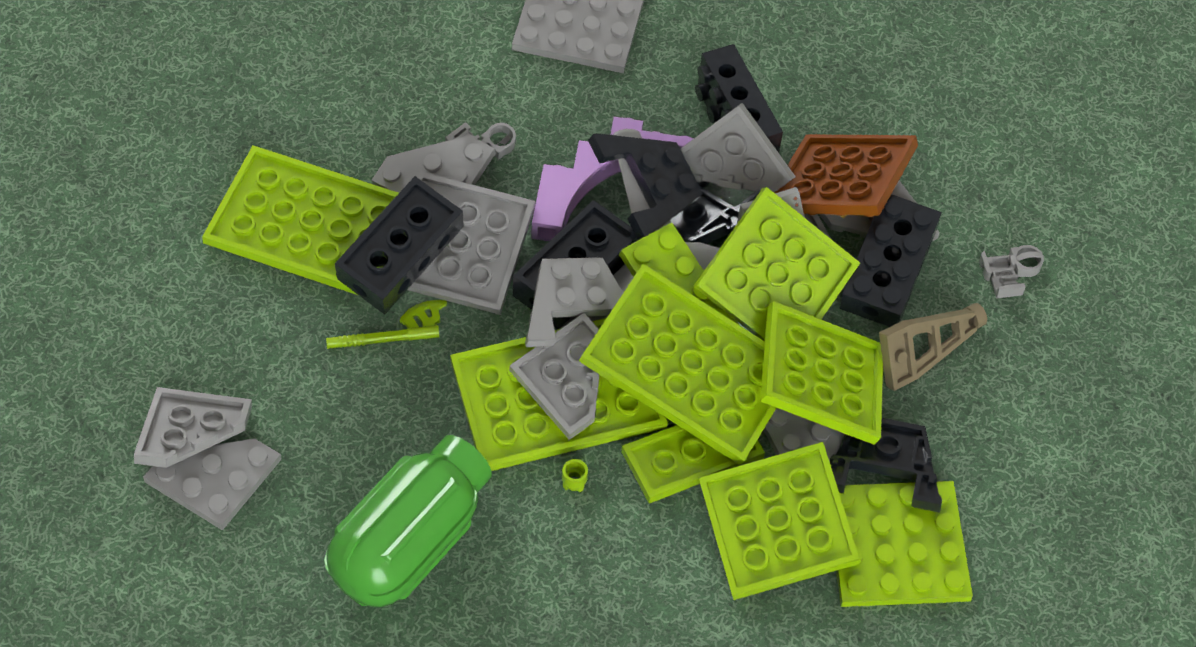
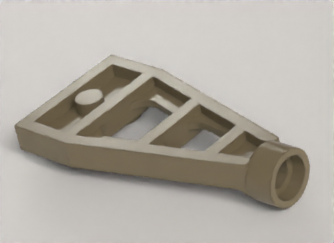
(898, 344)

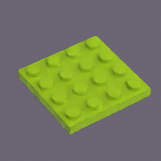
(776, 259)
(822, 373)
(779, 521)
(903, 549)

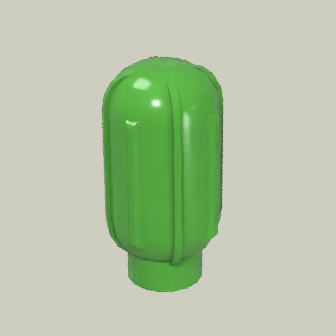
(407, 523)

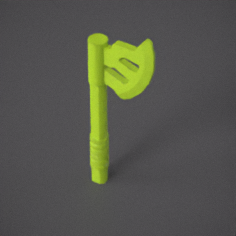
(413, 332)

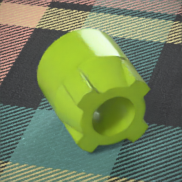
(574, 468)

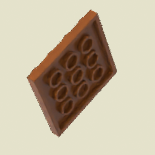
(848, 172)

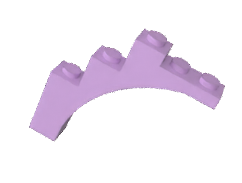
(565, 187)

